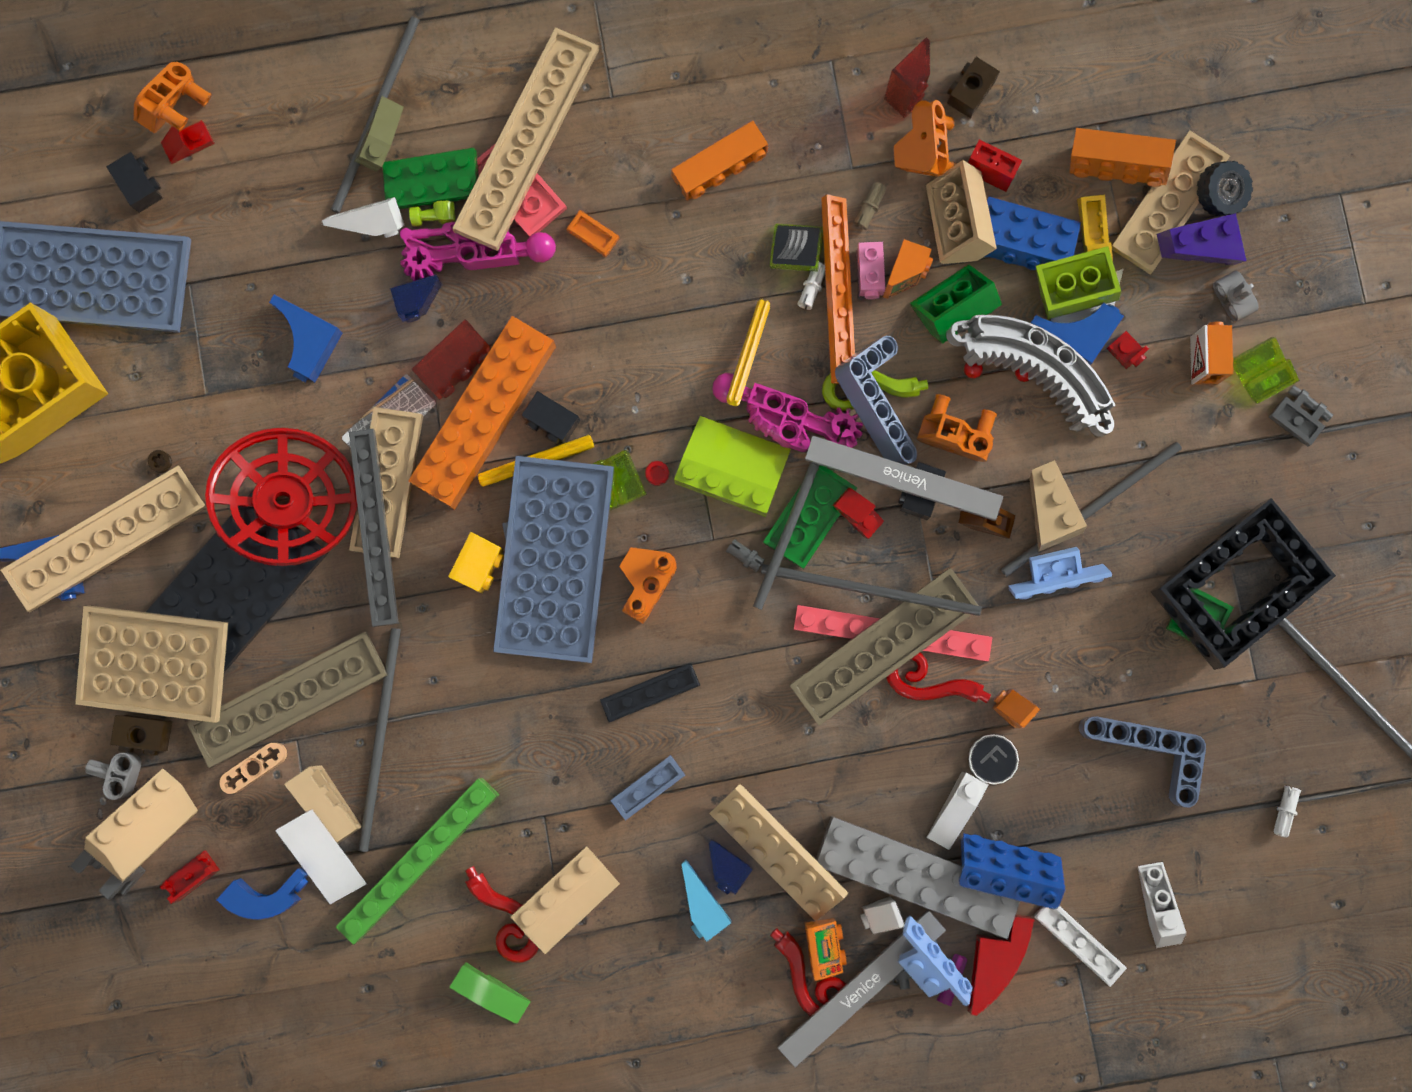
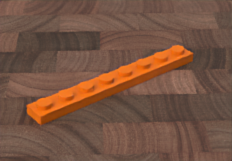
(837, 281)

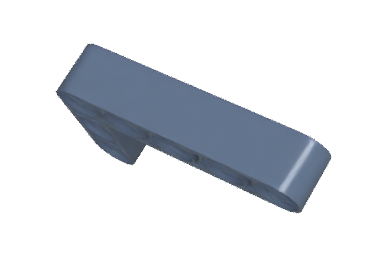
(870, 402)
(1154, 743)

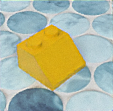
(477, 563)

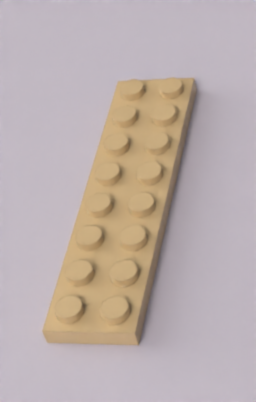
(103, 539)

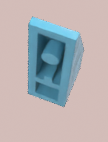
(704, 909)

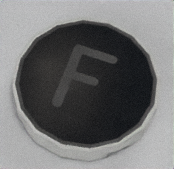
(993, 759)

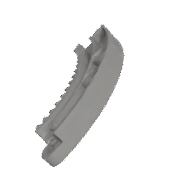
(1070, 380)

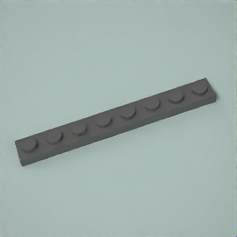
(373, 528)

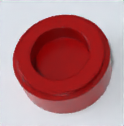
(657, 473)

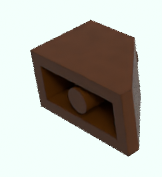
(1000, 527)

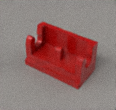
(996, 165)
(190, 877)

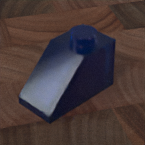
(415, 297)
(728, 868)

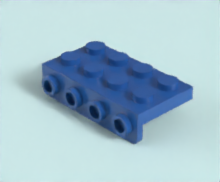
(1030, 235)
(1011, 871)

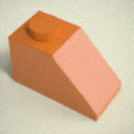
(1015, 708)

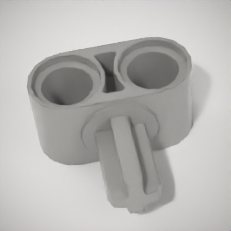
(1236, 296)
(116, 773)

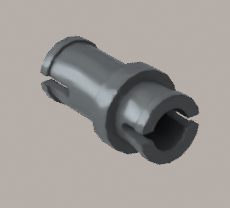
(745, 555)

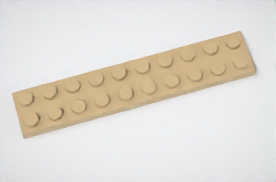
(525, 139)

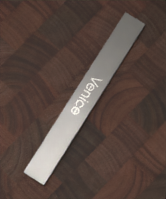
(904, 478)
(853, 995)

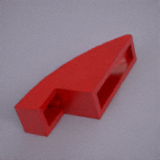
(997, 962)

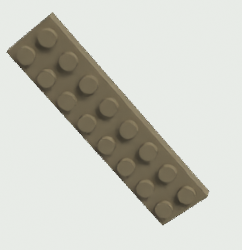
(880, 649)
(289, 699)

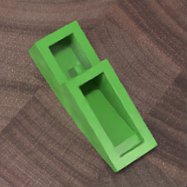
(490, 993)

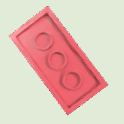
(539, 205)

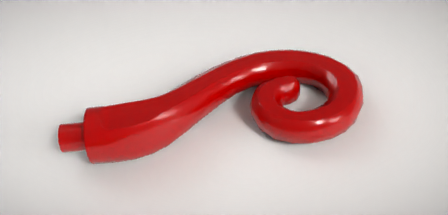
(960, 687)
(485, 894)
(793, 953)

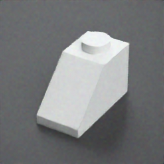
(882, 916)

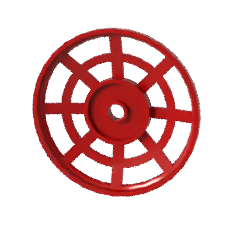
(281, 484)

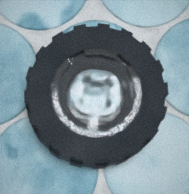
(1213, 191)

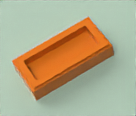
(592, 233)

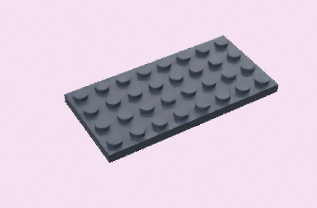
(94, 275)
(553, 559)

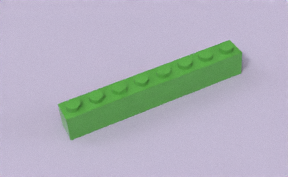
(417, 861)

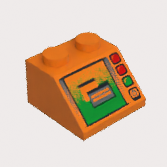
(910, 266)
(824, 948)

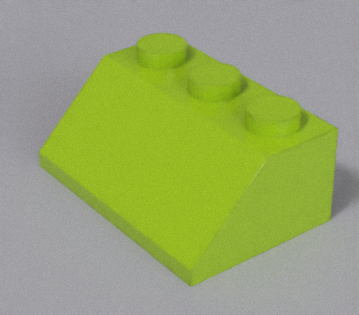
(1078, 283)

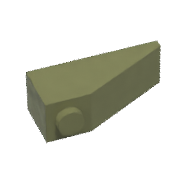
(379, 134)

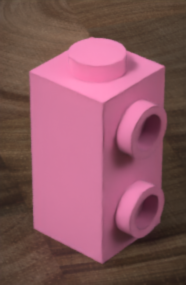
(870, 269)

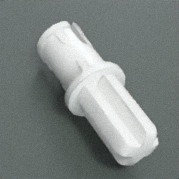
(812, 287)
(1286, 811)

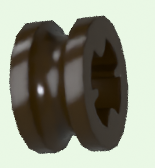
(166, 457)

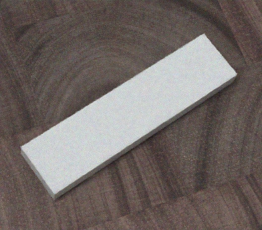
(1081, 943)

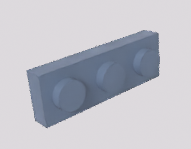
(648, 787)

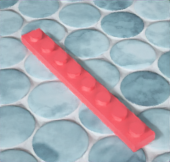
(850, 625)

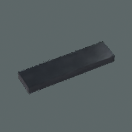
(649, 692)

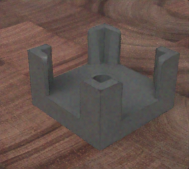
(113, 884)

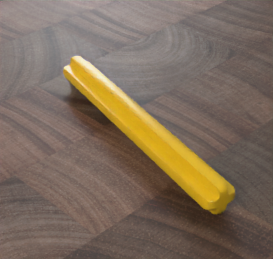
(748, 353)
(556, 453)

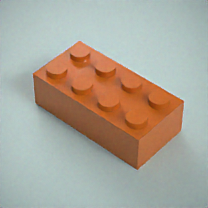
(1122, 157)

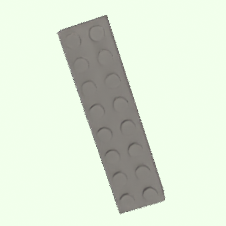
(911, 876)

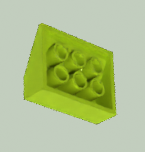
(732, 466)

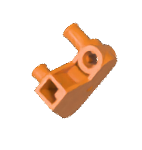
(157, 99)
(918, 149)
(962, 435)
(642, 569)

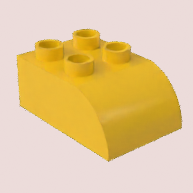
(40, 380)

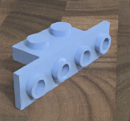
(1058, 571)
(930, 966)

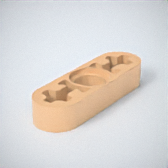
(242, 783)

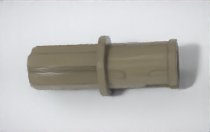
(870, 206)

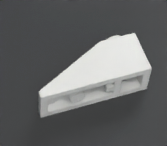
(370, 219)
(957, 810)

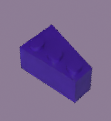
(1206, 241)

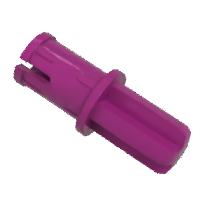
(947, 996)

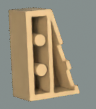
(1054, 507)
(318, 793)

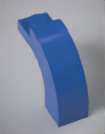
(250, 904)

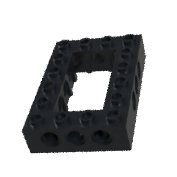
(1287, 545)

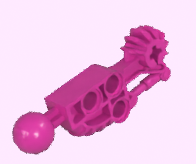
(539, 248)
(775, 421)

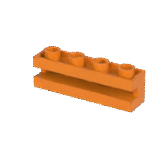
(720, 160)

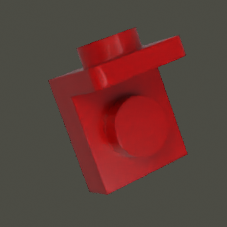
(1127, 350)

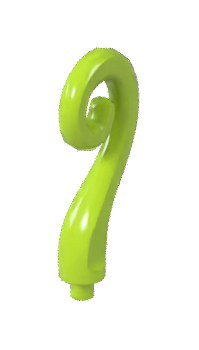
(897, 387)

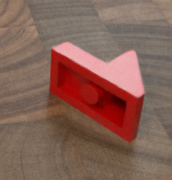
(186, 142)
(859, 512)

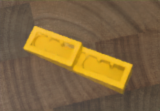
(1094, 223)

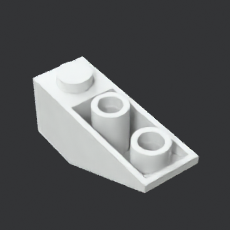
(1161, 906)

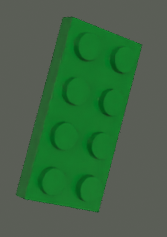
(431, 178)
(814, 520)

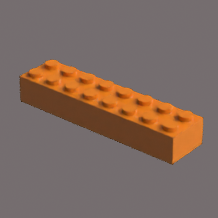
(483, 412)

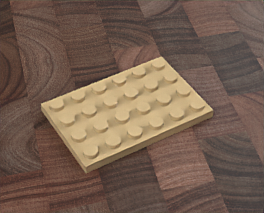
(151, 663)

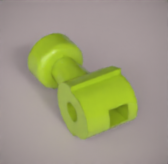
(443, 212)

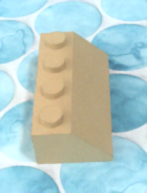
(960, 215)
(141, 825)
(565, 900)

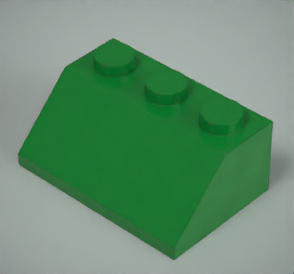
(956, 300)

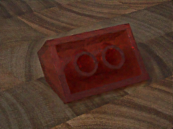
(909, 79)
(452, 360)

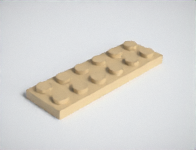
(1167, 205)
(397, 451)
(778, 852)

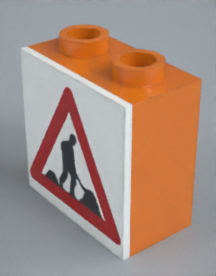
(1211, 354)

